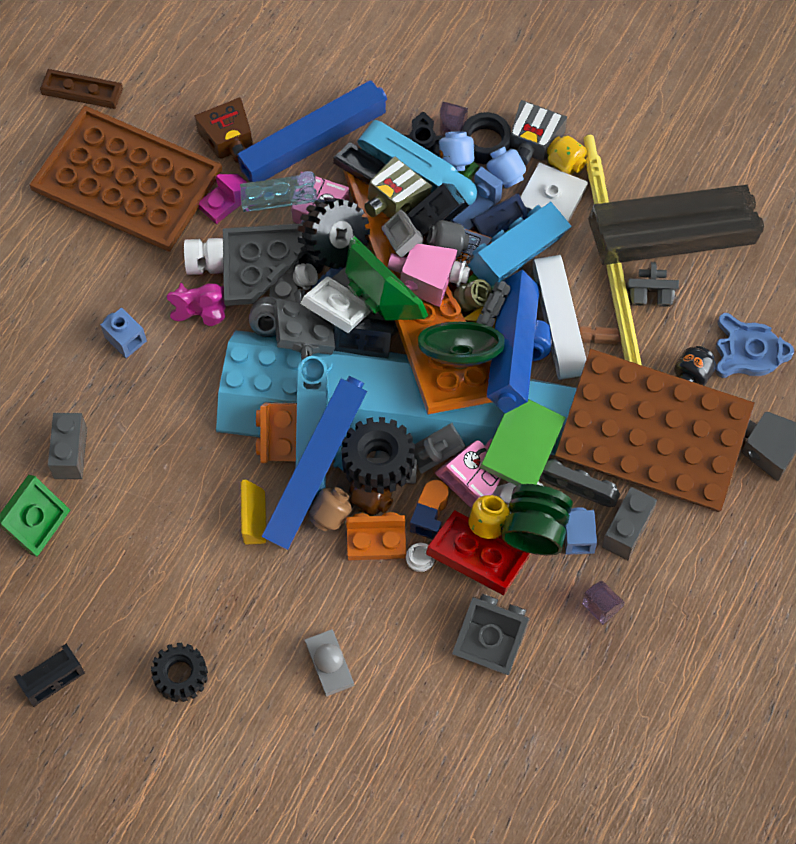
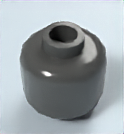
(448, 235)

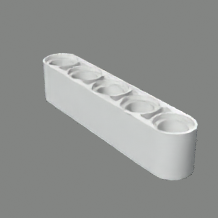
(560, 315)

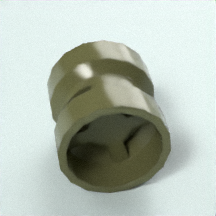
(472, 295)

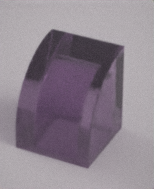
(452, 117)
(602, 602)

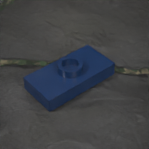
(500, 216)

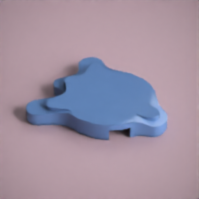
(749, 348)

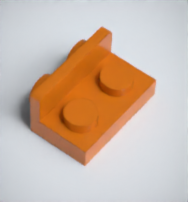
(277, 432)
(376, 536)

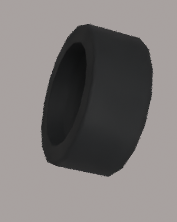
(492, 122)

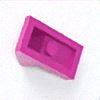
(224, 198)

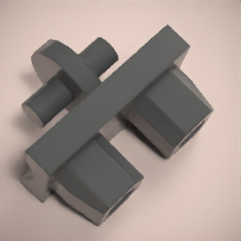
(639, 287)
(438, 447)

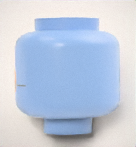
(457, 149)
(507, 166)

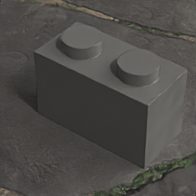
(67, 446)
(629, 523)

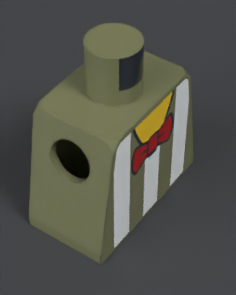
(395, 189)

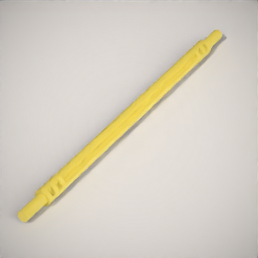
(615, 270)

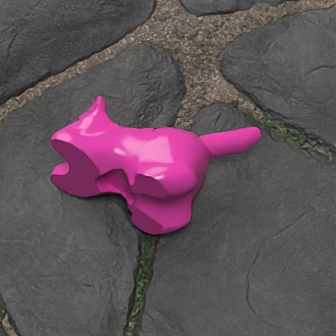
(202, 301)

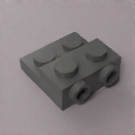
(491, 634)

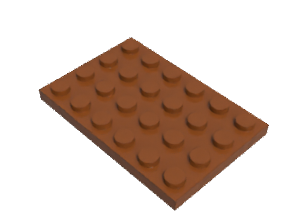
(126, 178)
(654, 430)

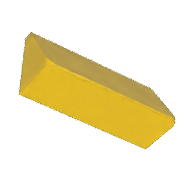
(252, 513)

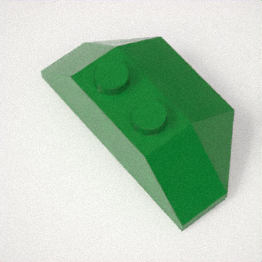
(379, 286)

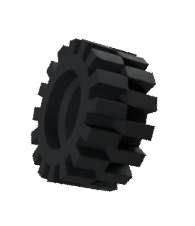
(192, 684)

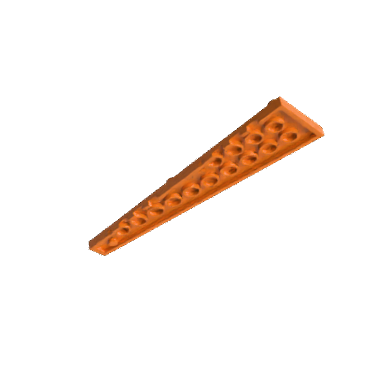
(439, 385)

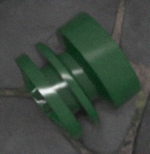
(537, 519)

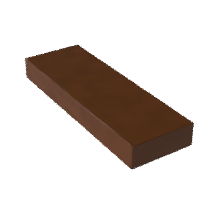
(81, 88)

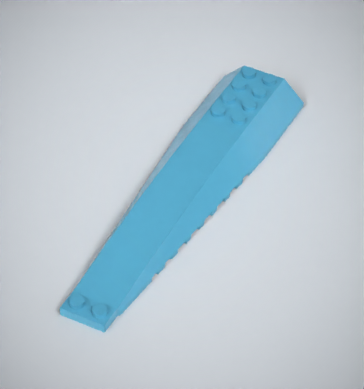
(262, 372)

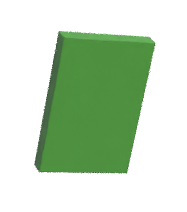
(523, 443)

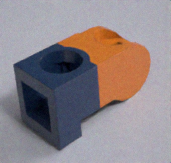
(432, 501)

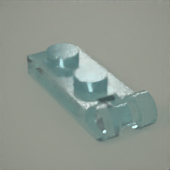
(278, 192)

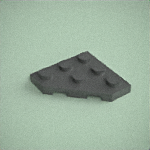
(257, 259)

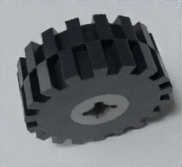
(321, 229)

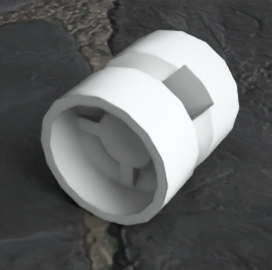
(203, 256)

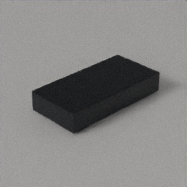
(358, 163)

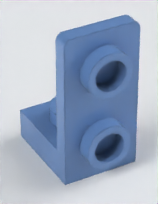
(488, 195)

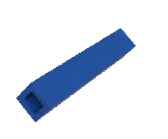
(312, 132)
(517, 322)
(315, 462)

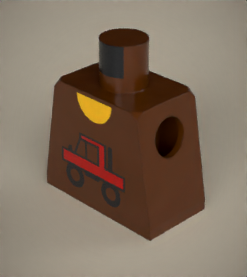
(225, 129)

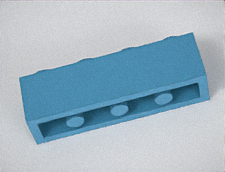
(518, 245)

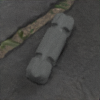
(494, 304)

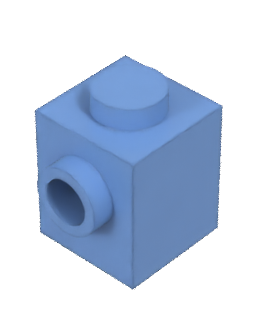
(123, 332)
(580, 532)

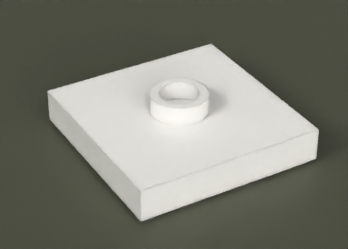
(555, 187)
(336, 304)

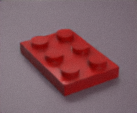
(481, 559)

